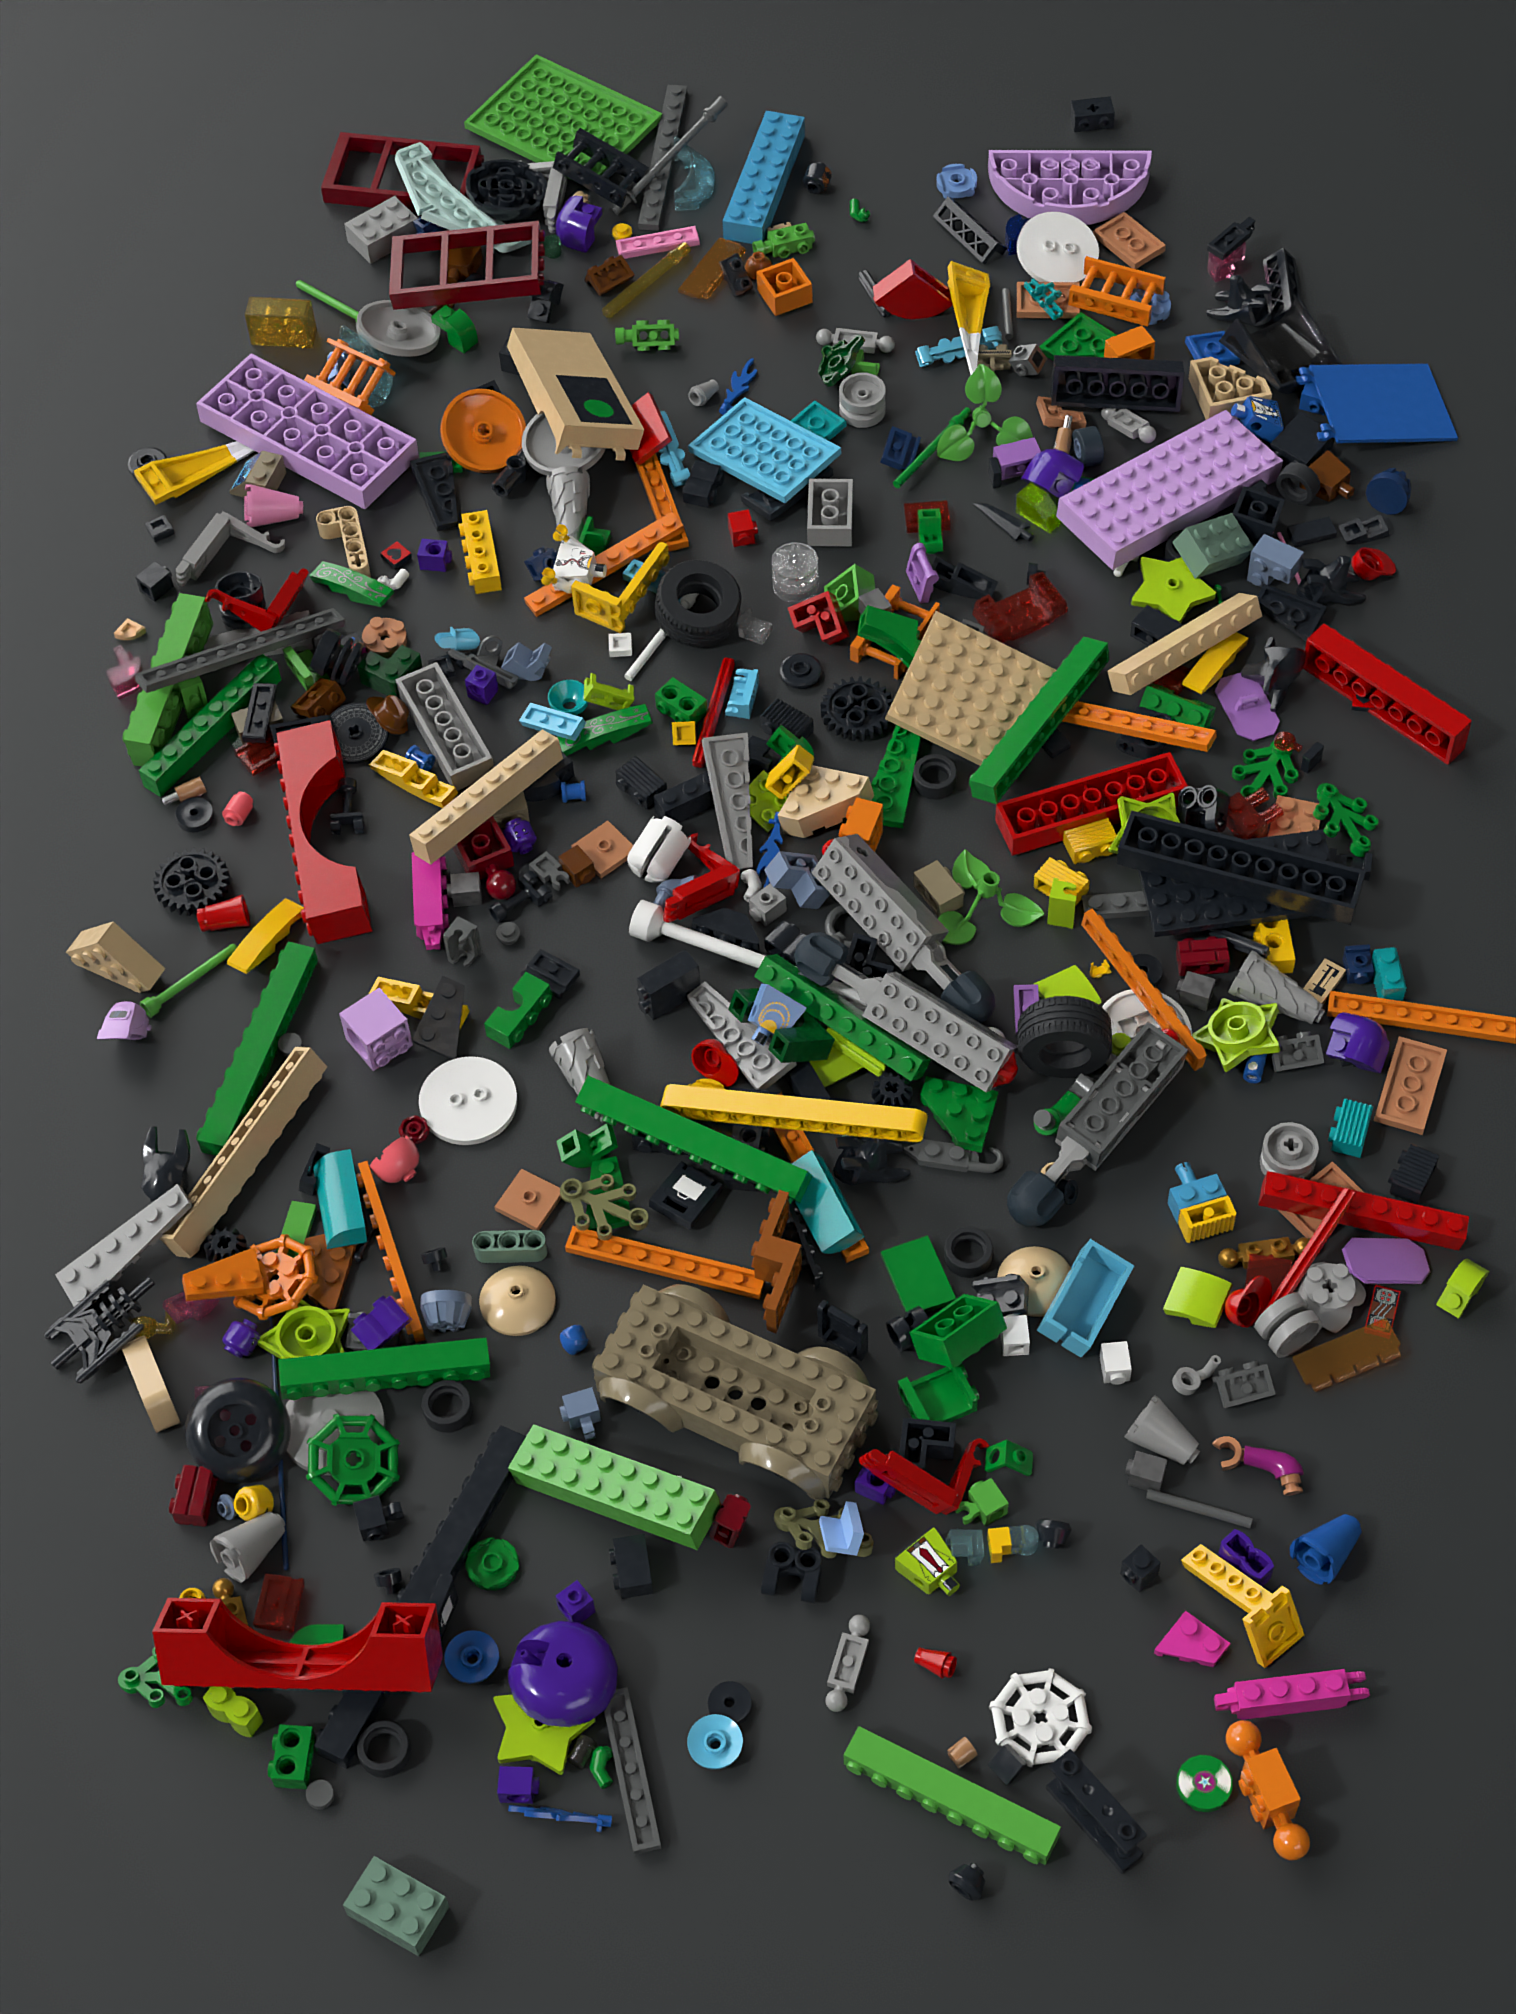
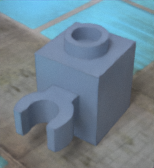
(581, 1411)

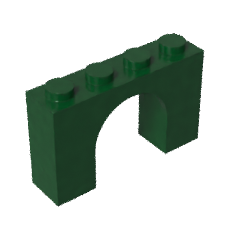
(800, 1043)

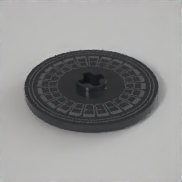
(371, 735)

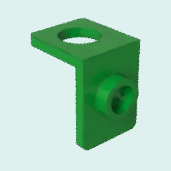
(1010, 1455)

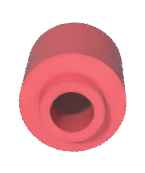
(238, 809)

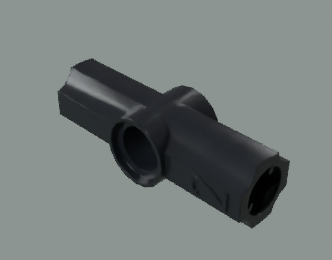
(512, 474)

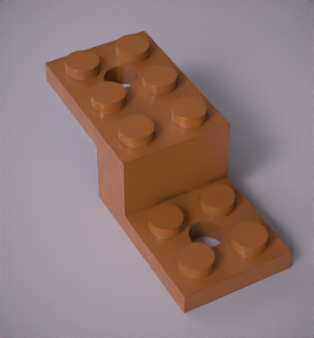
(776, 1260)

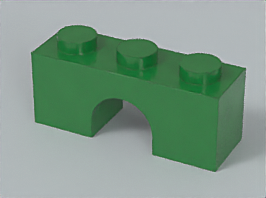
(1178, 708)
(509, 1026)

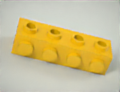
(481, 552)

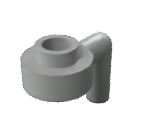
(1192, 1377)

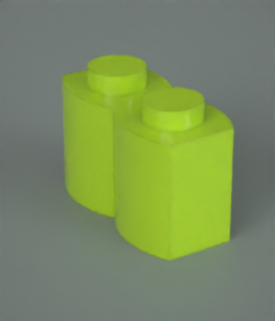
(233, 1709)

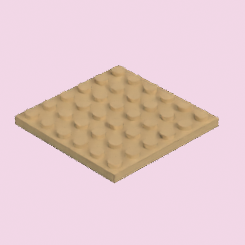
(965, 689)

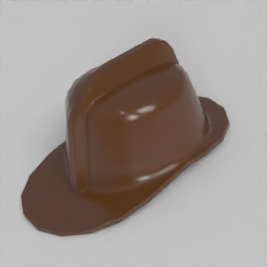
(389, 713)

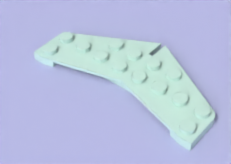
(438, 199)

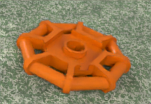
(288, 1273)

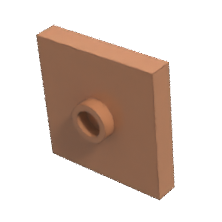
(605, 848)
(529, 1200)

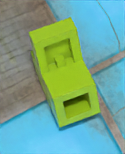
(1461, 1287)

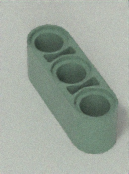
(519, 1253)

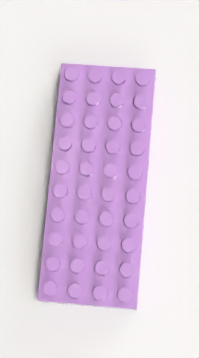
(310, 428)
(1167, 489)

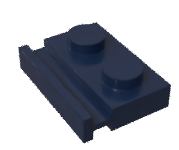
(900, 449)

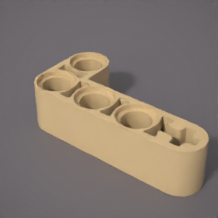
(345, 523)
(150, 1384)

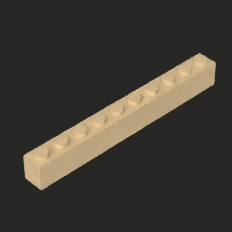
(245, 1150)

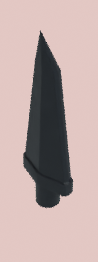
(1013, 526)

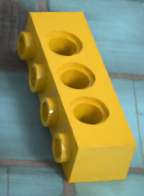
(1280, 938)

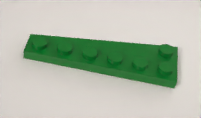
(895, 776)

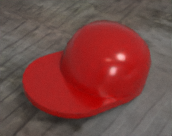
(1372, 563)
(714, 1062)
(1248, 1303)

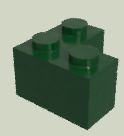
(381, 673)

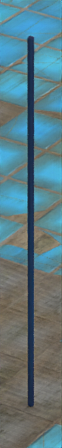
(280, 1465)

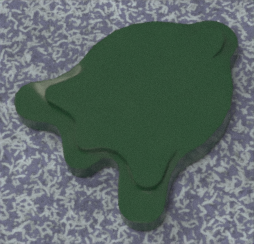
(839, 360)

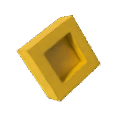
(684, 733)

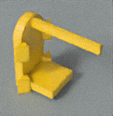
(1096, 972)

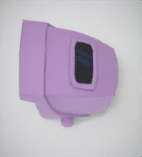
(125, 1021)

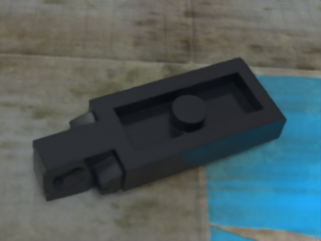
(1231, 238)

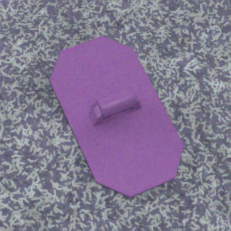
(1247, 707)
(1386, 1261)

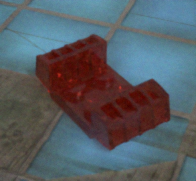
(1022, 611)

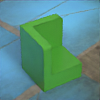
(864, 367)

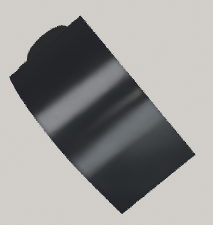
(542, 304)

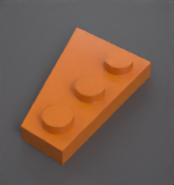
(225, 1278)

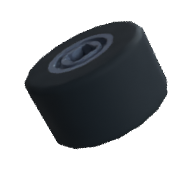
(1088, 446)

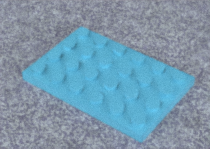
(764, 449)

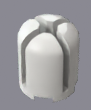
(659, 848)

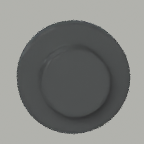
(508, 933)

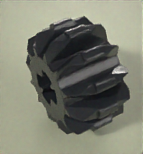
(892, 1091)
(224, 1244)

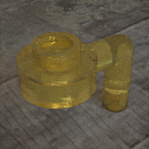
(151, 1326)

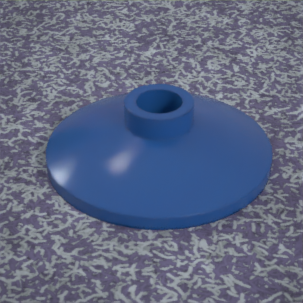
(470, 1645)

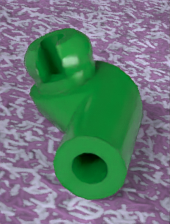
(856, 213)
(598, 1763)

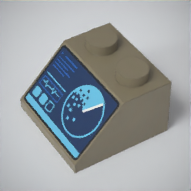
(262, 470)

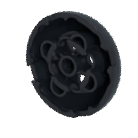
(506, 189)
(268, 1435)

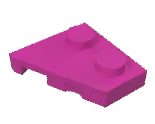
(1193, 1641)

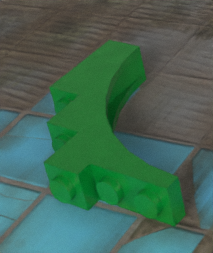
(891, 632)

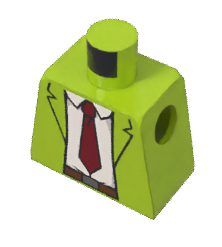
(929, 1564)

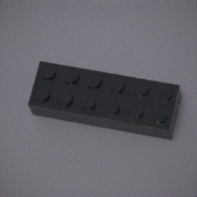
(1117, 383)

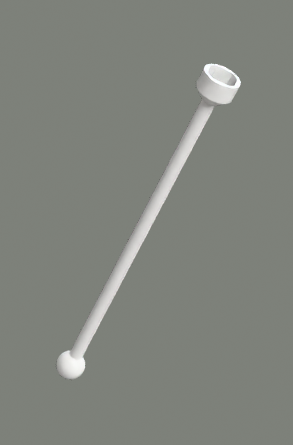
(648, 924)

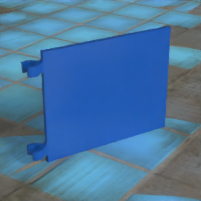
(1379, 403)

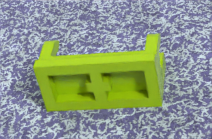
(607, 695)
(1061, 905)

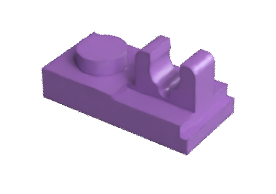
(1023, 997)

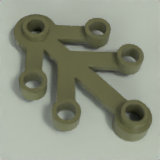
(602, 1203)
(793, 1520)

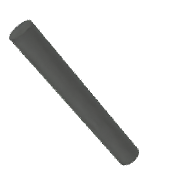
(1007, 313)

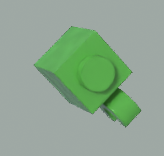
(985, 1502)

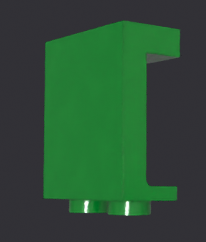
(939, 1395)

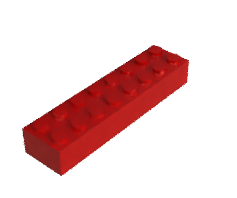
(1396, 699)
(1045, 814)

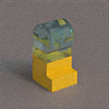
(1012, 1541)

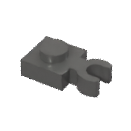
(549, 869)

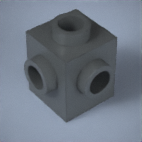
(1027, 360)

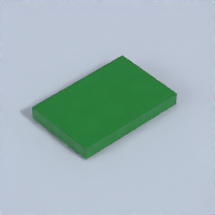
(918, 1275)

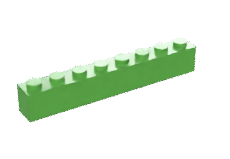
(952, 1796)

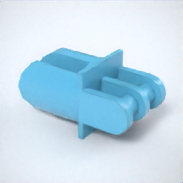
(458, 639)

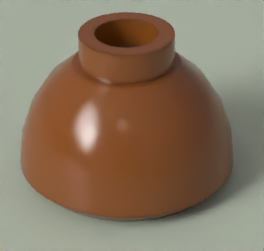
(755, 263)

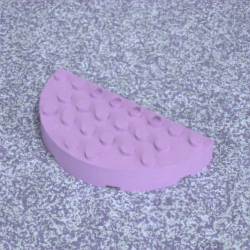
(1074, 182)

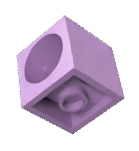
(376, 1029)

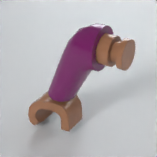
(1280, 1464)

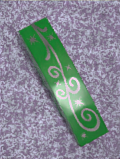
(354, 584)
(608, 727)

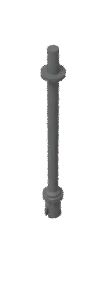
(709, 115)

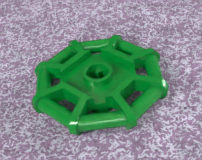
(342, 1448)

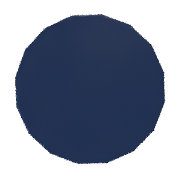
(1389, 491)

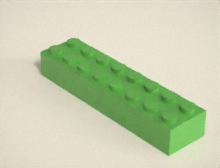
(159, 710)
(615, 1486)

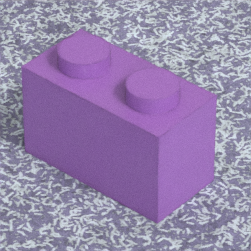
(1015, 456)

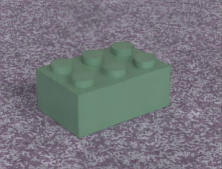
(1213, 545)
(396, 1906)

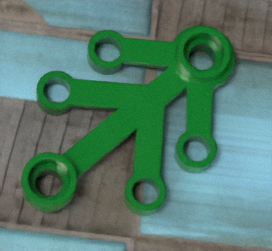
(1266, 769)
(1329, 795)
(142, 1676)

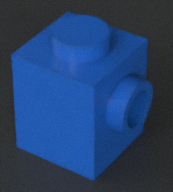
(1310, 399)

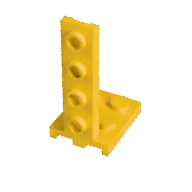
(612, 611)
(1271, 1618)

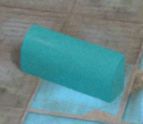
(339, 1200)
(826, 1208)

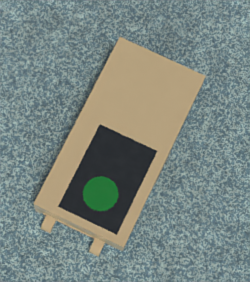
(575, 390)

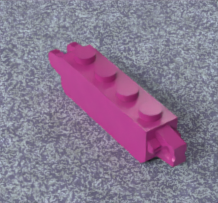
(430, 900)
(1291, 1694)

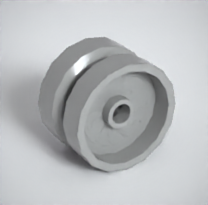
(862, 400)
(1289, 1150)
(1288, 1325)

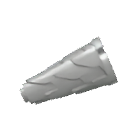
(569, 498)
(1264, 984)
(578, 1058)

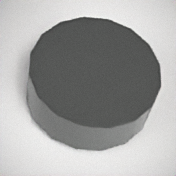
(288, 1042)
(320, 1794)

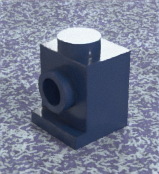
(1358, 964)

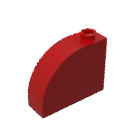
(912, 293)

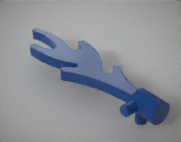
(738, 386)
(770, 846)
(561, 1815)

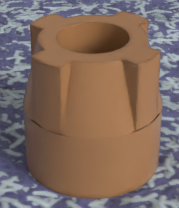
(962, 1752)

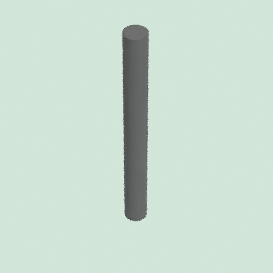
(1199, 1508)

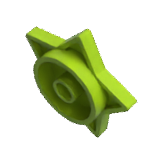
(1170, 588)
(1162, 808)
(1239, 1032)
(306, 1332)
(528, 1741)

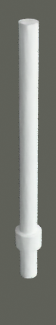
(687, 602)

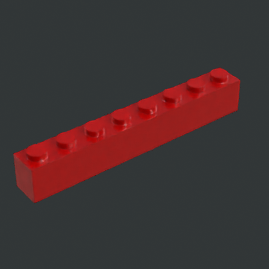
(1366, 1211)

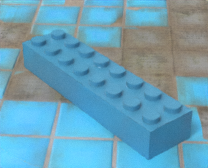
(764, 177)

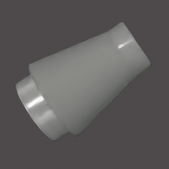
(703, 392)

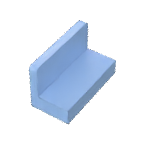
(843, 1534)

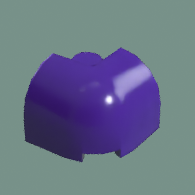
(576, 223)
(1054, 471)
(1358, 1042)

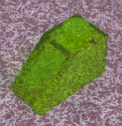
(1037, 507)

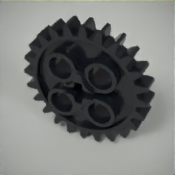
(856, 708)
(190, 875)

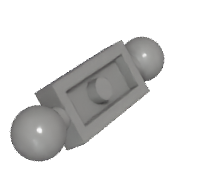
(885, 343)
(1129, 424)
(847, 1663)

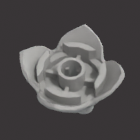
(1336, 1307)

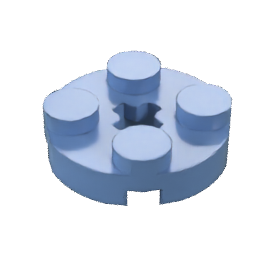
(966, 181)
(1160, 305)

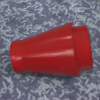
(938, 1662)

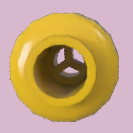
(253, 1502)

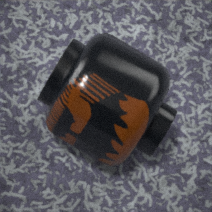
(817, 178)

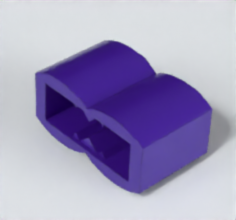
(381, 1323)
(1241, 1554)

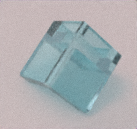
(966, 1544)

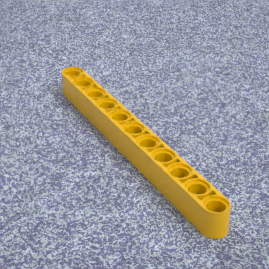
(795, 1113)

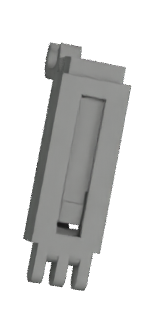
(554, 193)
(212, 540)

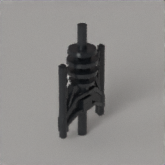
(94, 1332)

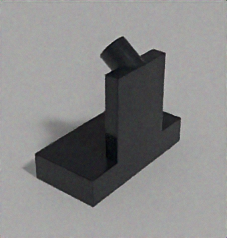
(757, 761)

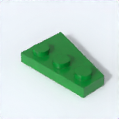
(611, 1167)

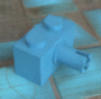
(1193, 1190)

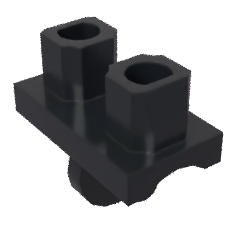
(736, 274)

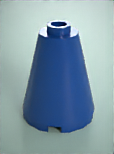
(1326, 1548)

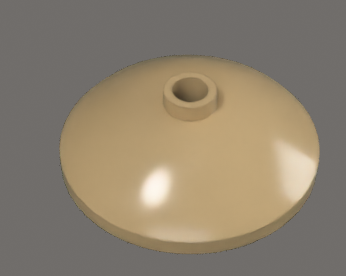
(1042, 1287)
(520, 1312)

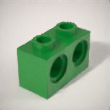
(680, 702)
(298, 1756)

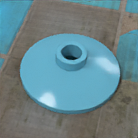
(711, 1729)

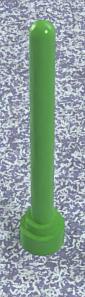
(327, 299)
(153, 1004)

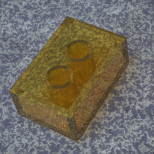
(280, 322)

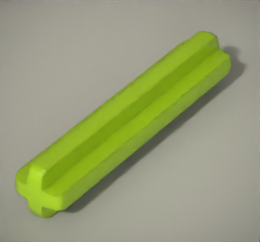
(857, 1053)

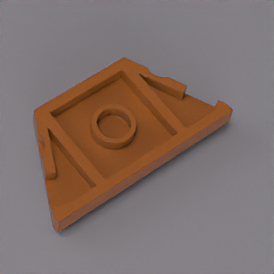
(332, 1271)

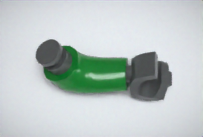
(1048, 1120)

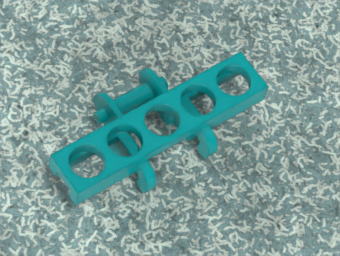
(1049, 300)

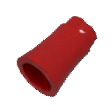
(224, 915)

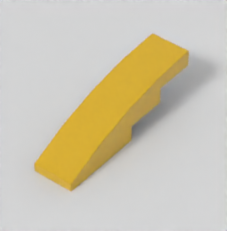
(1214, 662)
(411, 778)
(263, 937)
(409, 997)

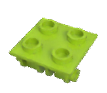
(763, 802)

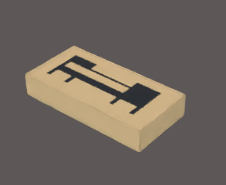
(1324, 980)

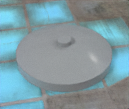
(397, 331)
(540, 449)
(312, 1413)

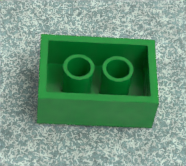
(958, 1330)

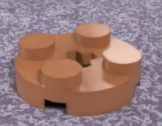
(384, 627)

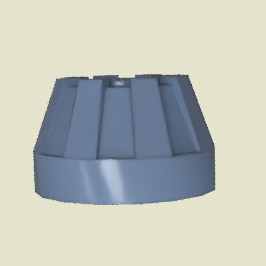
(445, 1309)

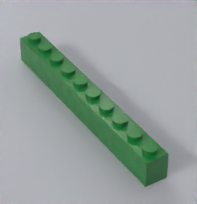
(1039, 720)
(258, 1046)
(693, 1139)

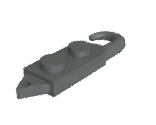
(952, 1157)

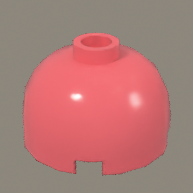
(397, 1161)

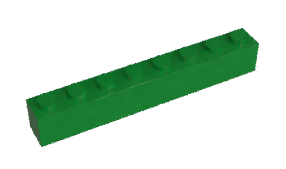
(206, 727)
(843, 1017)
(383, 1368)

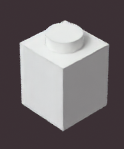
(1016, 1336)
(1115, 1362)

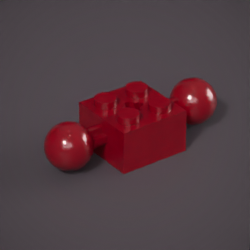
(489, 854)

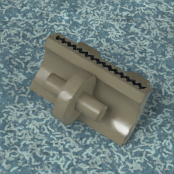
(995, 359)

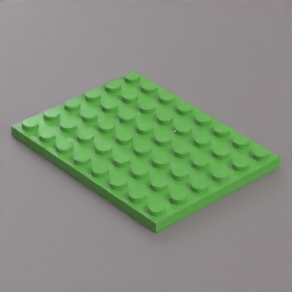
(548, 104)

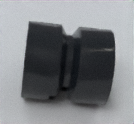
(899, 1327)

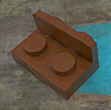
(609, 275)
(319, 699)

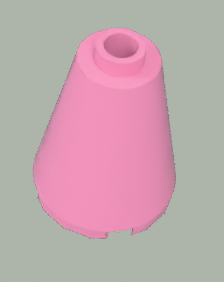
(269, 506)

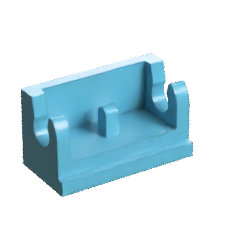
(743, 694)

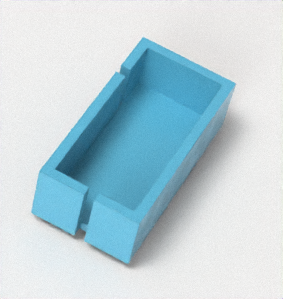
(1085, 1298)

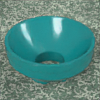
(565, 692)

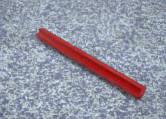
(714, 709)
(1314, 1245)

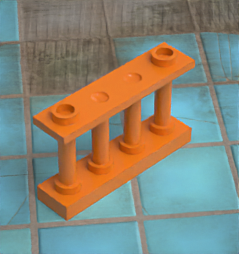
(1112, 305)
(348, 395)
(862, 647)

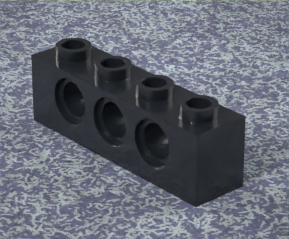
(743, 1134)

